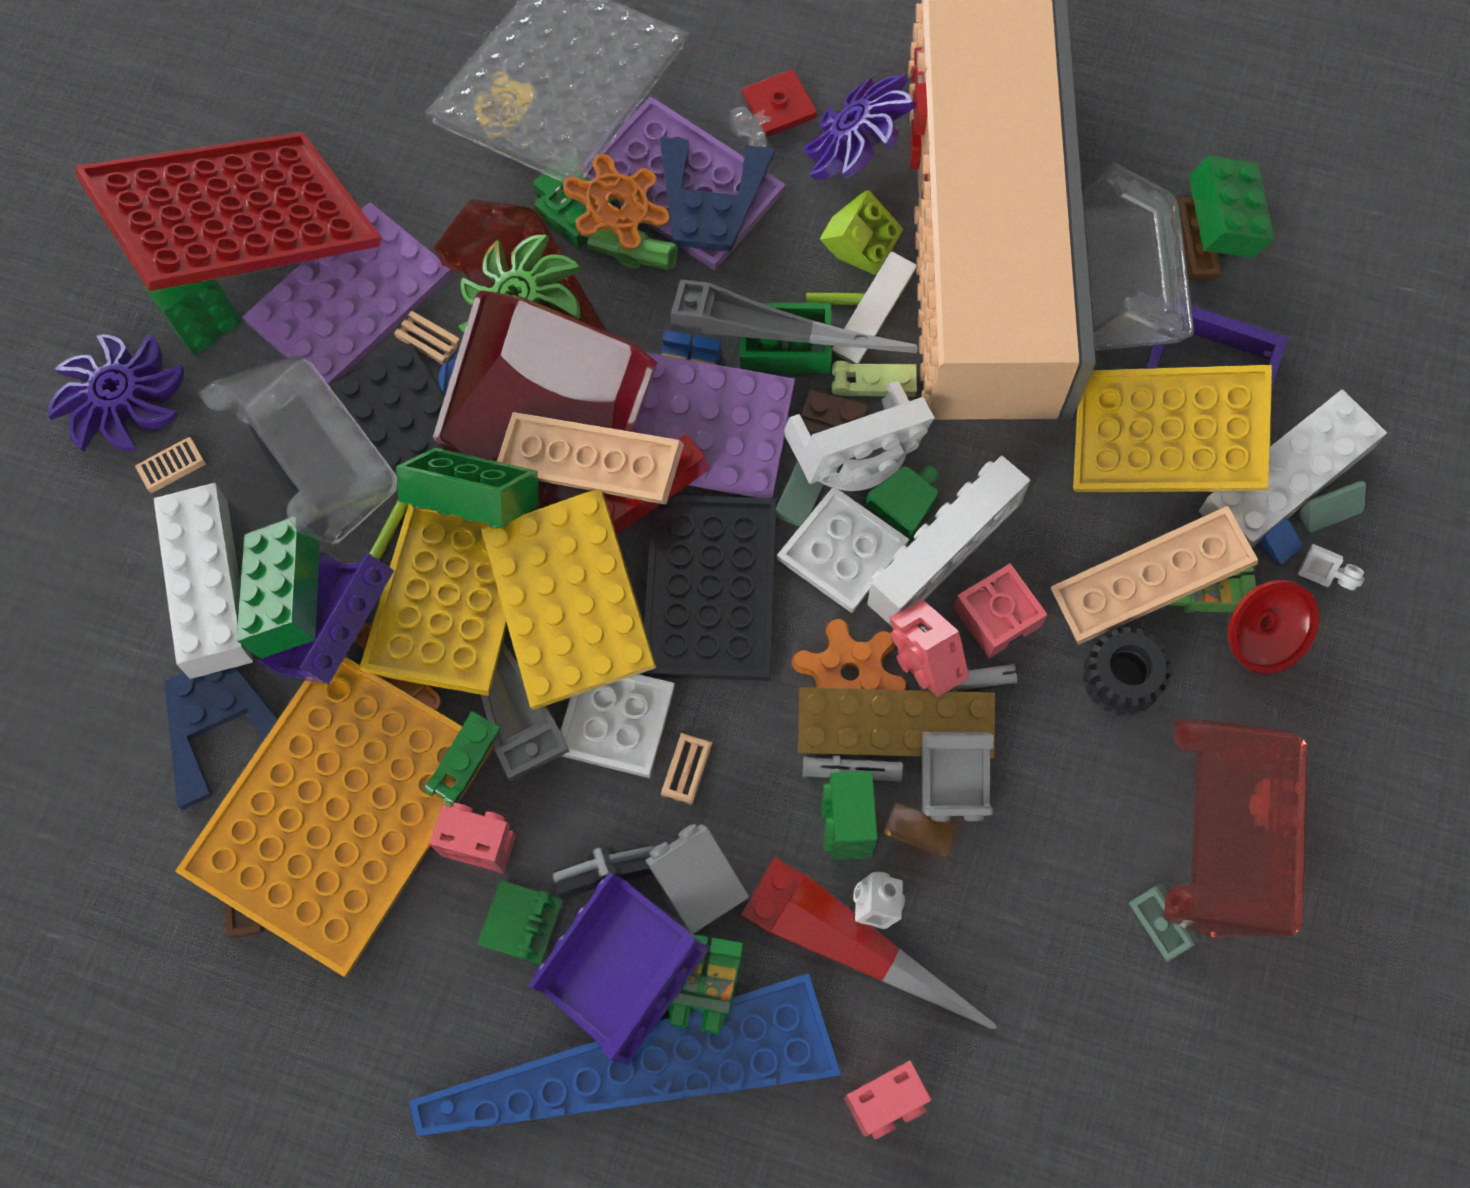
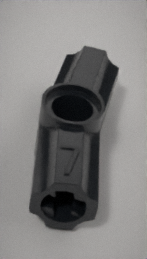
(602, 860)

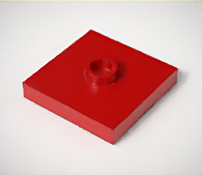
(783, 102)

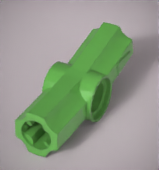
(648, 253)

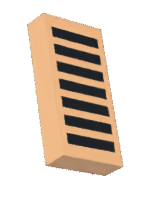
(170, 465)

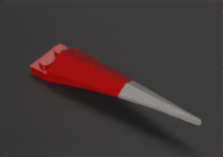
(810, 917)

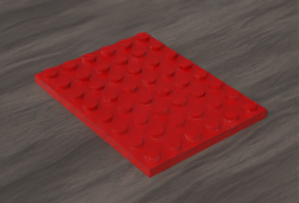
(226, 209)

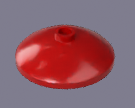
(1284, 633)

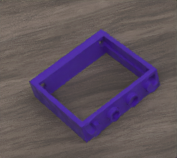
(1233, 334)

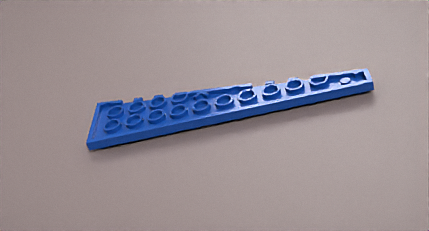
(768, 1041)

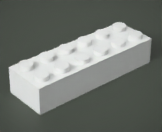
(1302, 465)
(949, 539)
(201, 579)

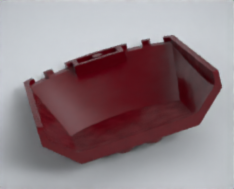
(537, 365)

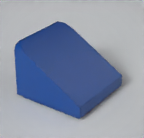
(1281, 542)

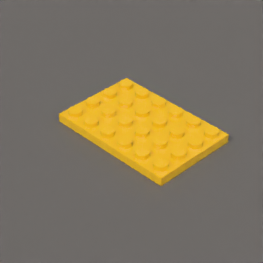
(1174, 430)
(568, 599)
(440, 608)

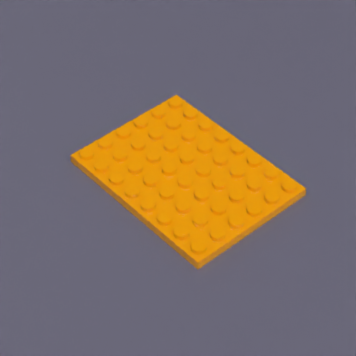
(328, 815)

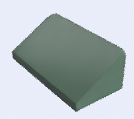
(798, 498)
(1333, 507)
(1168, 937)

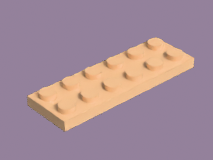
(593, 457)
(1154, 575)

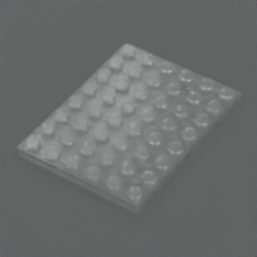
(557, 82)

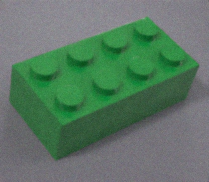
(467, 487)
(278, 589)

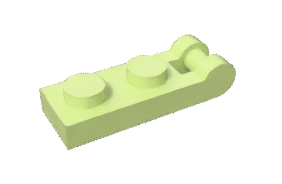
(872, 378)

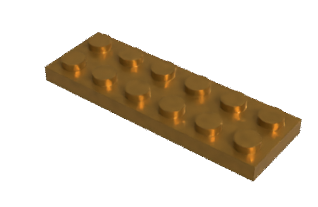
(886, 719)

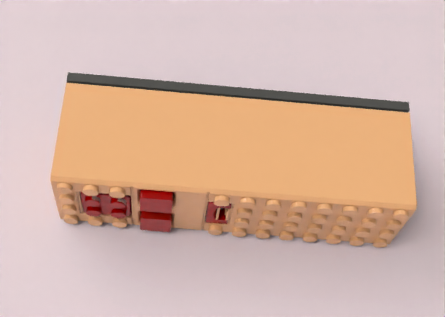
(998, 211)

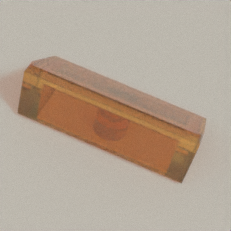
(920, 830)

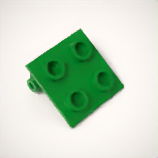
(520, 922)

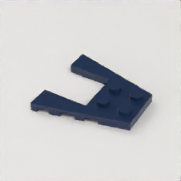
(705, 217)
(198, 707)

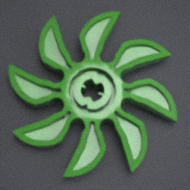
(529, 276)

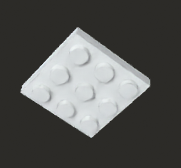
(841, 549)
(619, 724)

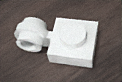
(1323, 565)

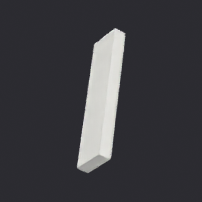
(877, 303)

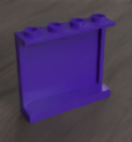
(343, 604)
(619, 967)

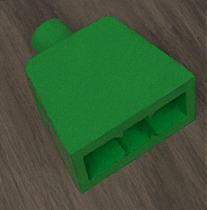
(905, 499)

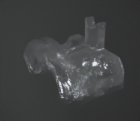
(745, 124)

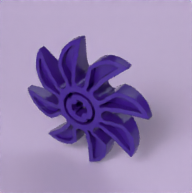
(859, 127)
(116, 392)

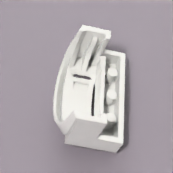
(895, 429)

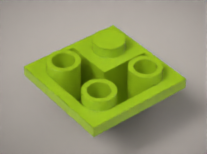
(862, 233)

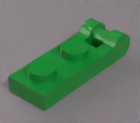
(463, 758)

